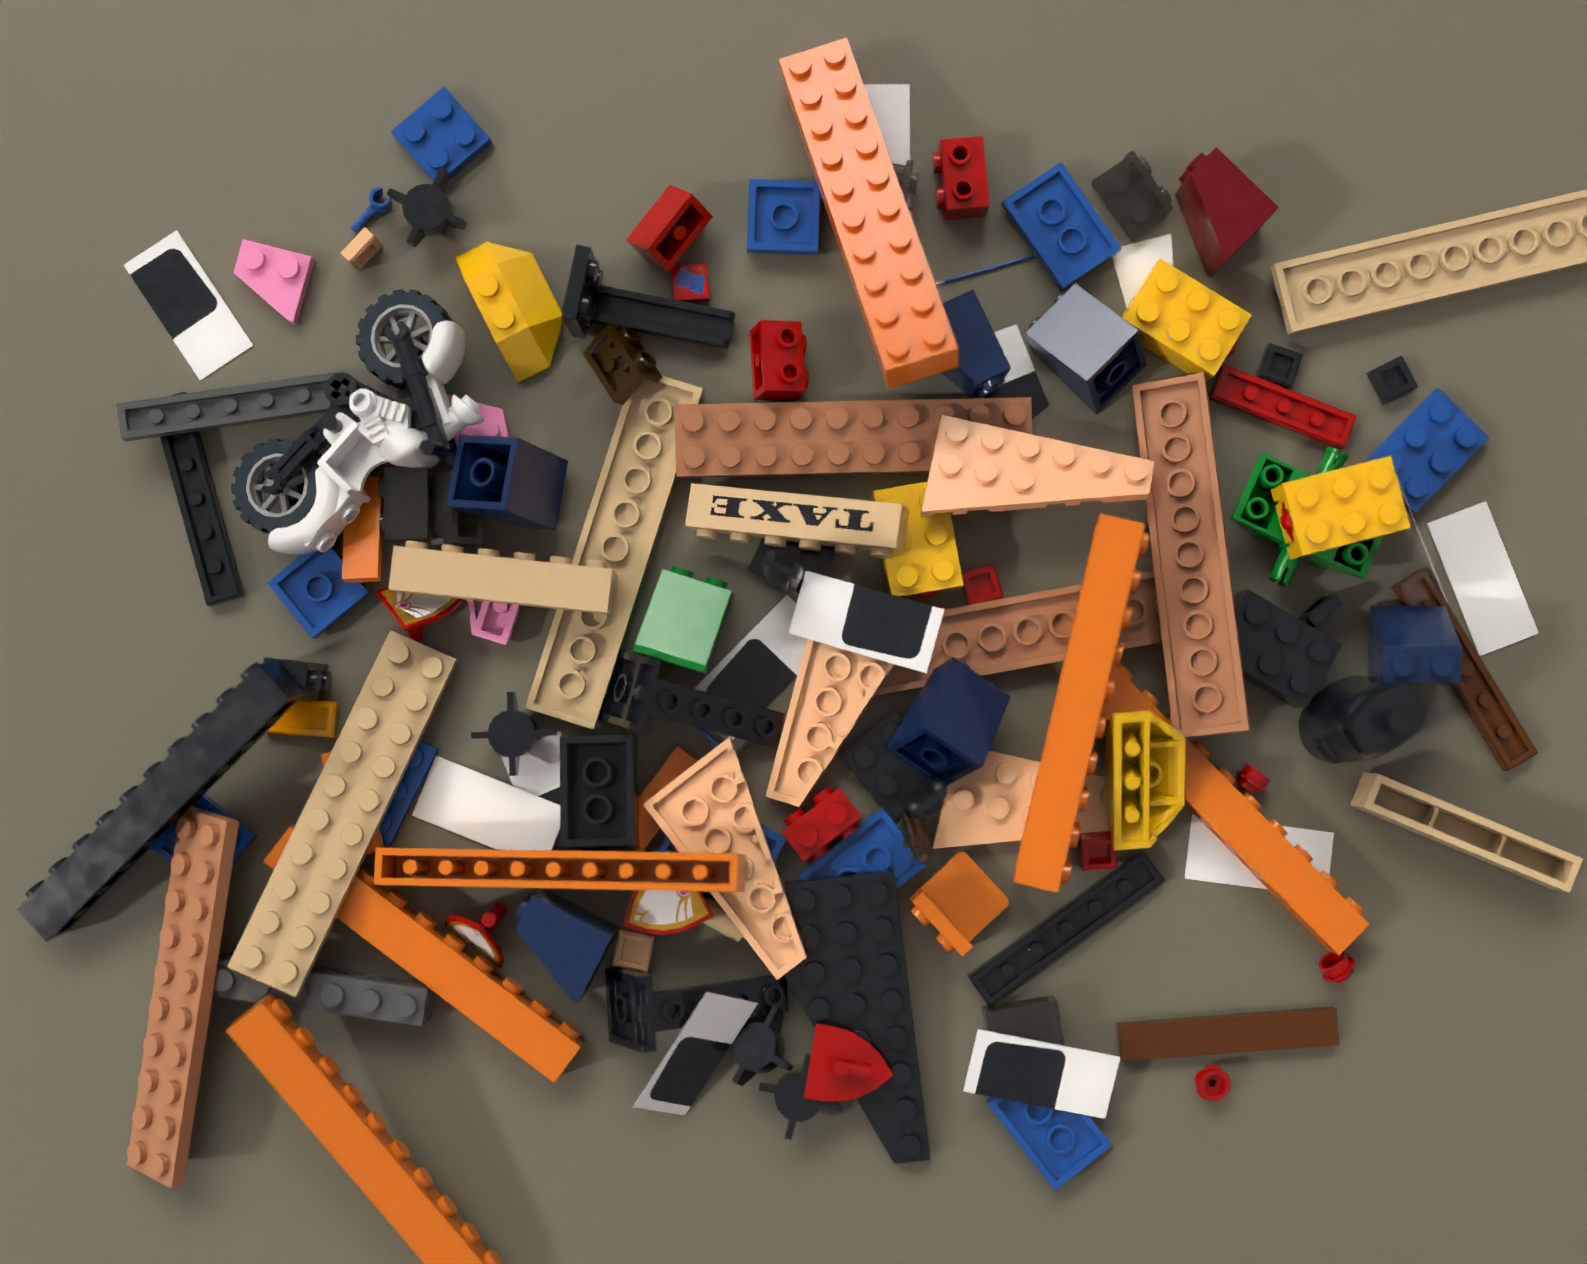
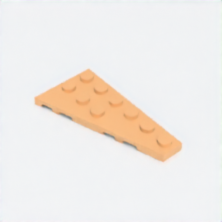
(1014, 470)
(824, 708)
(995, 803)
(714, 813)

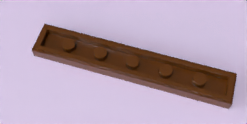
(1477, 688)
(1228, 1033)

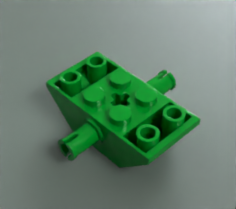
(1259, 518)

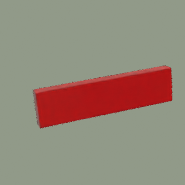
(1282, 407)

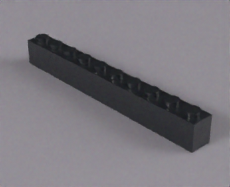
(160, 799)

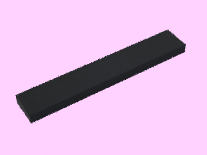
(202, 517)
(1065, 927)

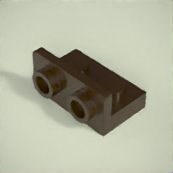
(620, 362)

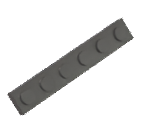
(223, 407)

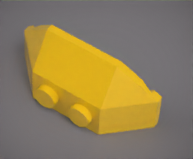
(514, 305)
(1142, 777)

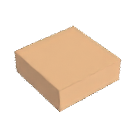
(361, 249)
(633, 950)

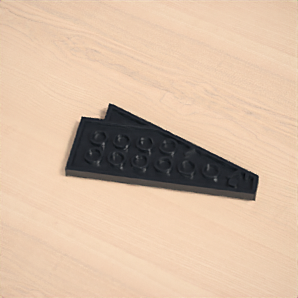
(861, 984)

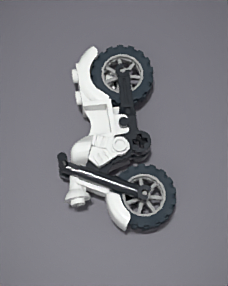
(361, 429)

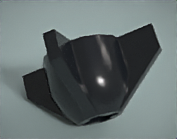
(428, 209)
(513, 733)
(760, 1048)
(791, 1100)

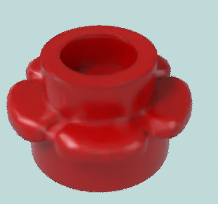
(1252, 779)
(1336, 967)
(1221, 1086)

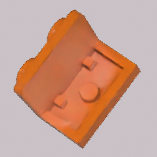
(958, 902)

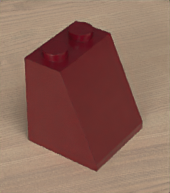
(1220, 208)

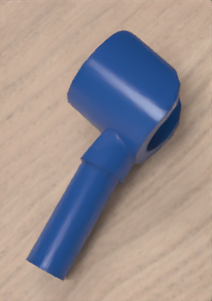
(372, 209)

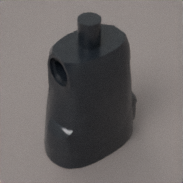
(1360, 719)

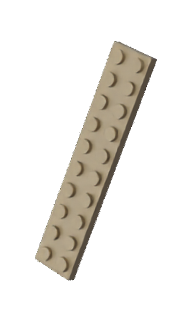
(1432, 262)
(617, 531)
(342, 814)

